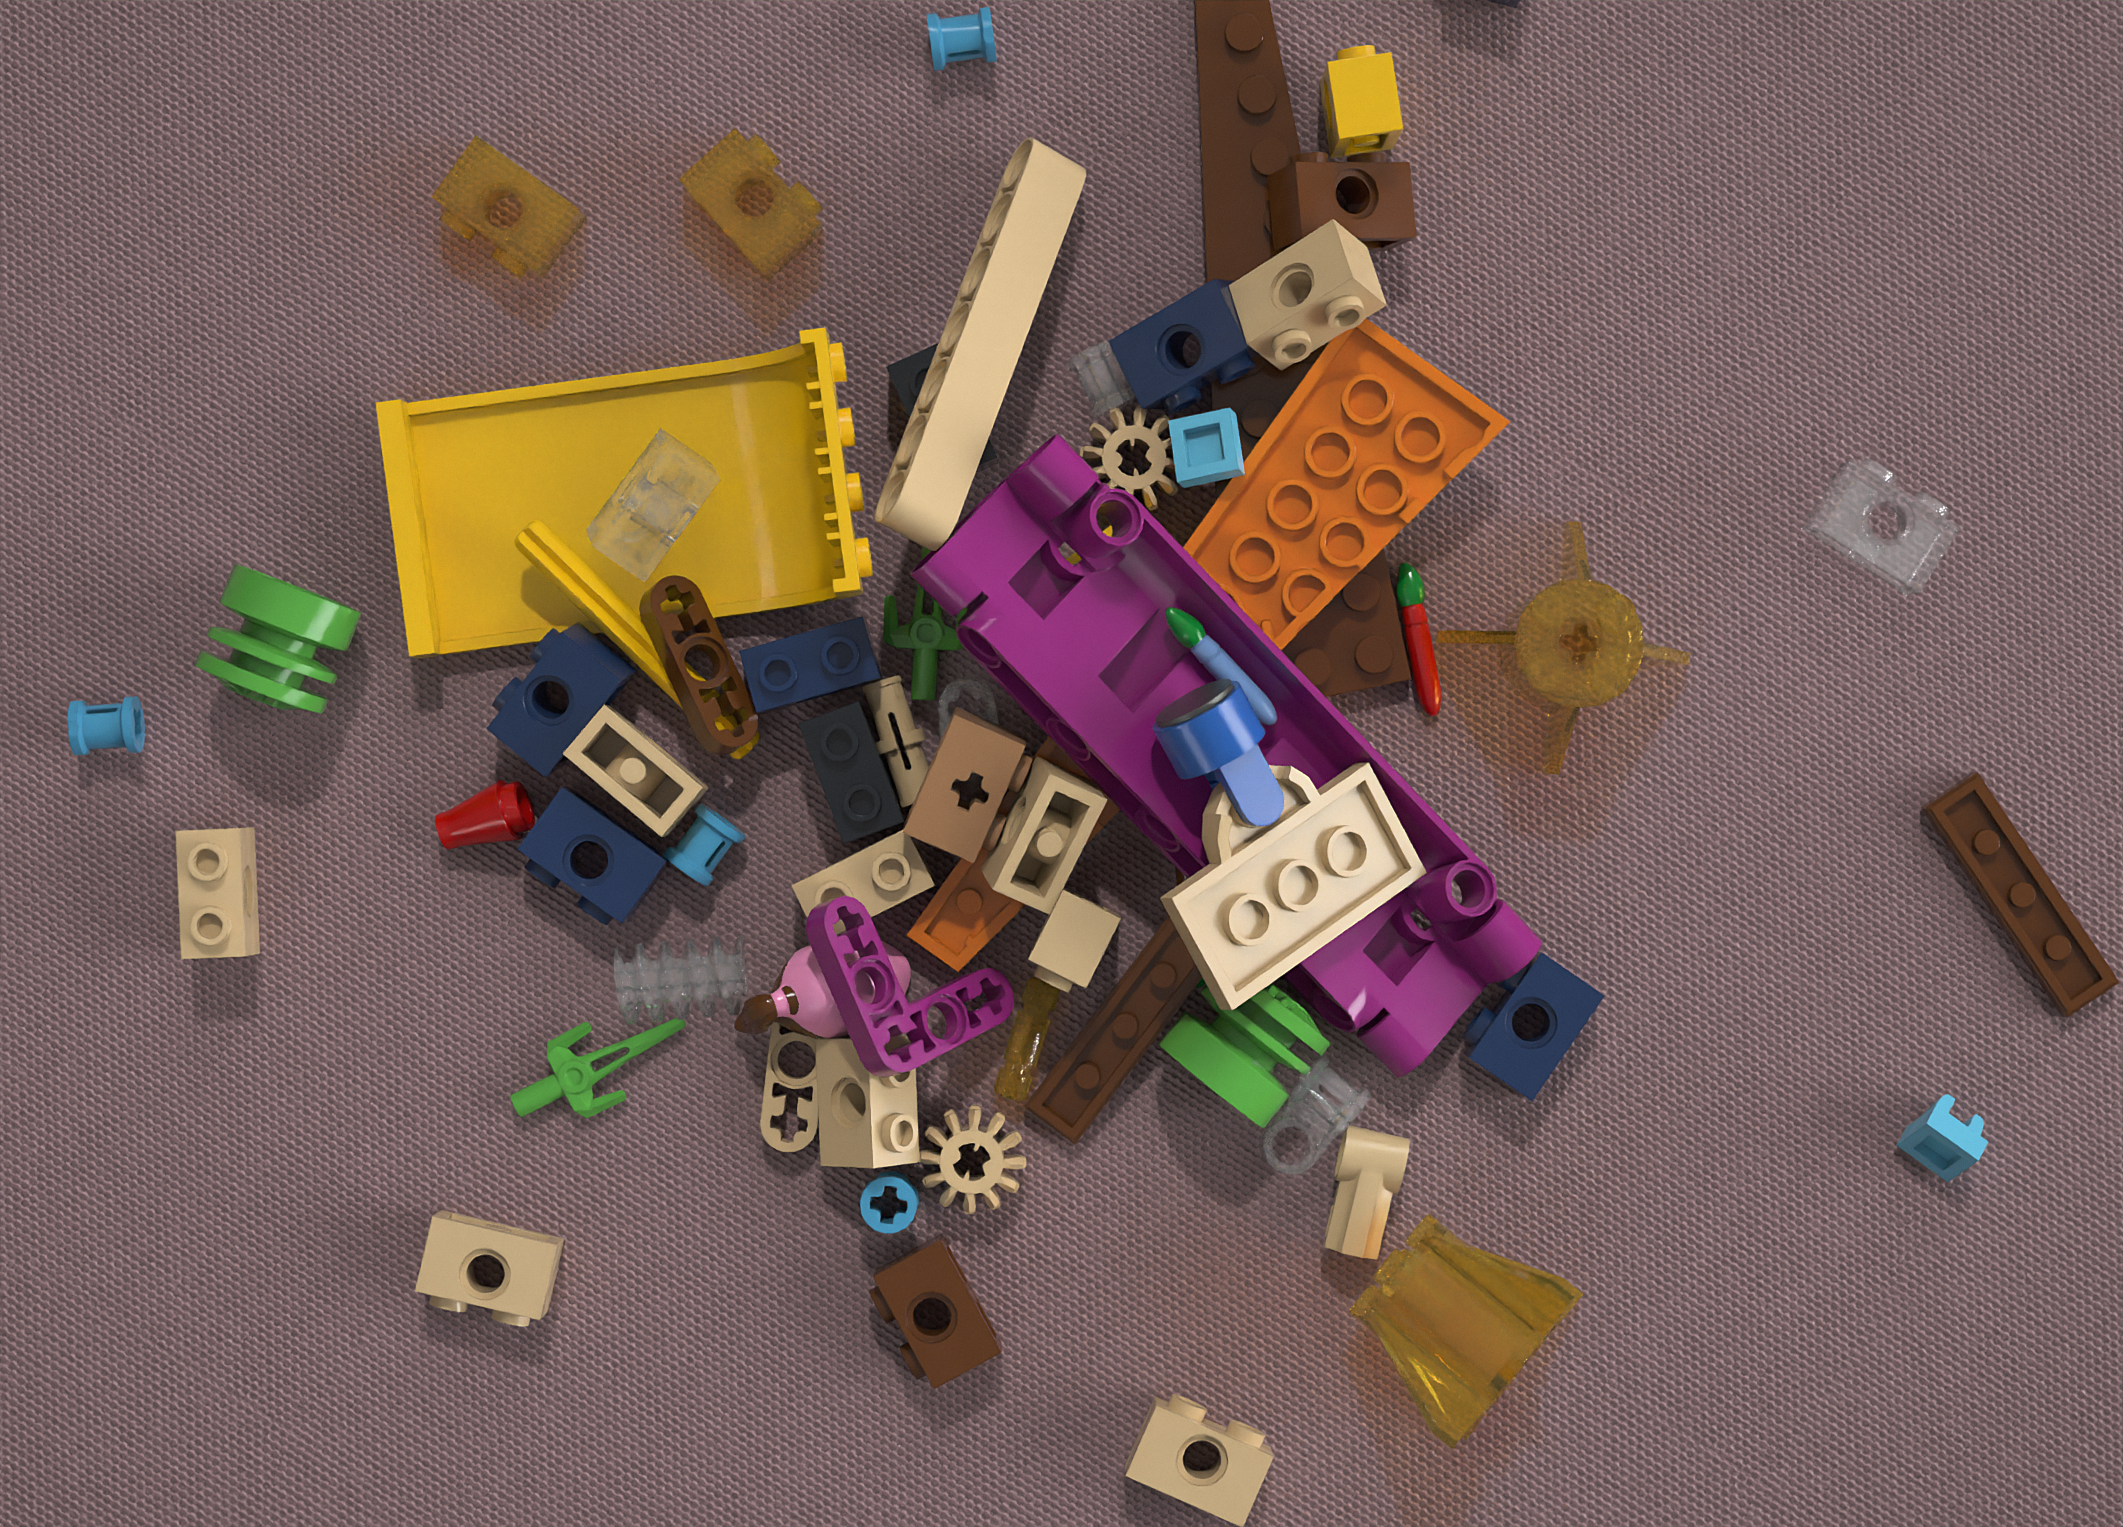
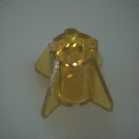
(1543, 671)
(1459, 1323)

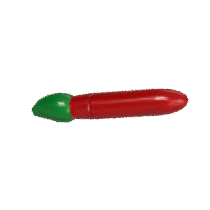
(1411, 596)

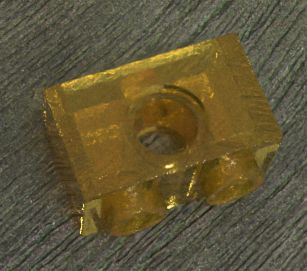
(487, 176)
(723, 177)

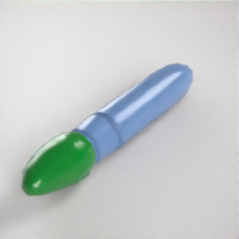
(1220, 665)

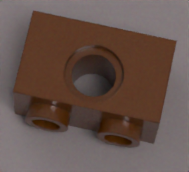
(1375, 193)
(935, 1273)

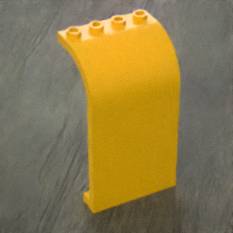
(488, 463)

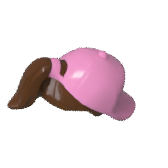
(804, 1001)

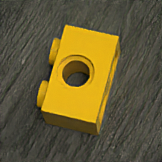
(1360, 102)

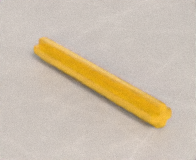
(606, 611)

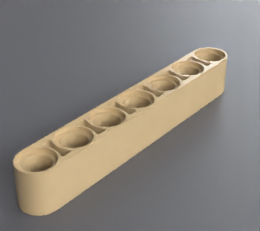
(980, 345)

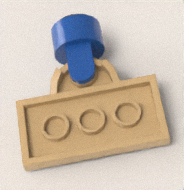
(1282, 857)

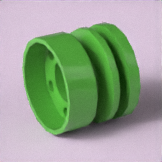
(277, 640)
(1244, 1047)

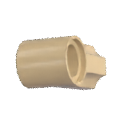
(1367, 1174)

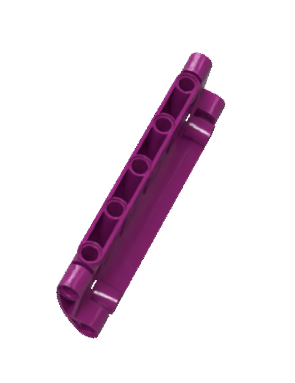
(1097, 665)

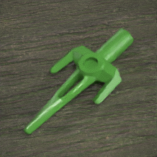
(925, 636)
(576, 1076)

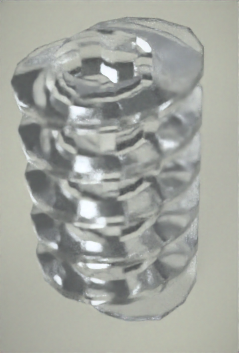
(681, 980)

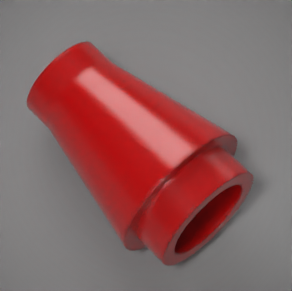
(487, 817)

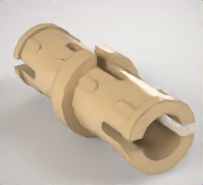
(887, 698)

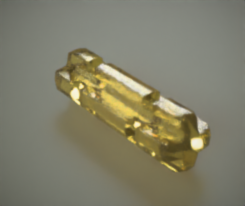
(1026, 1039)

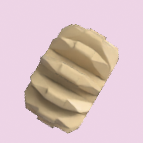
(1130, 435)
(992, 1164)

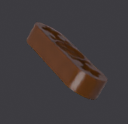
(689, 690)

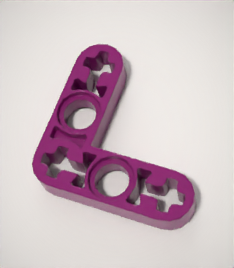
(890, 1013)

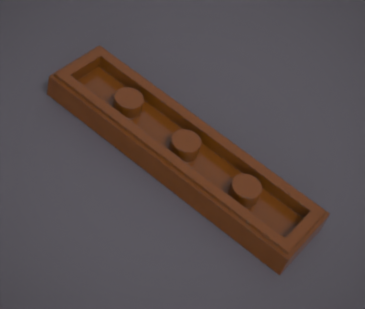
(2020, 894)
(1117, 1035)

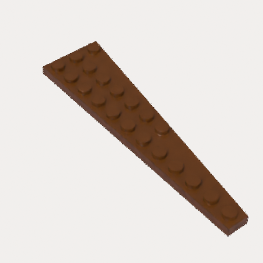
(1243, 139)

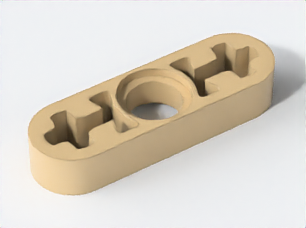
(776, 1104)

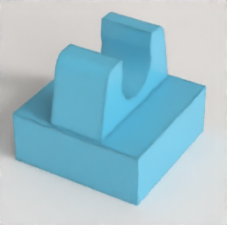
(1206, 447)
(1944, 1141)

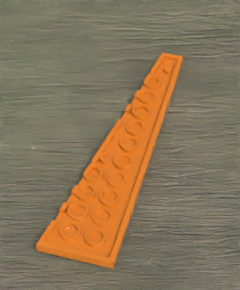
(1318, 500)

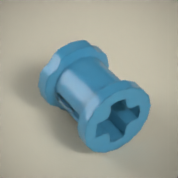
(961, 38)
(106, 726)
(704, 845)
(873, 1212)

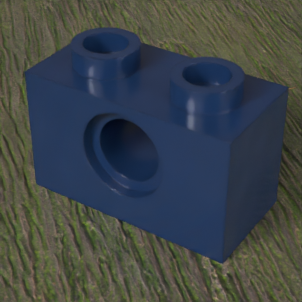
(1154, 349)
(811, 665)
(589, 674)
(631, 864)
(1529, 1062)

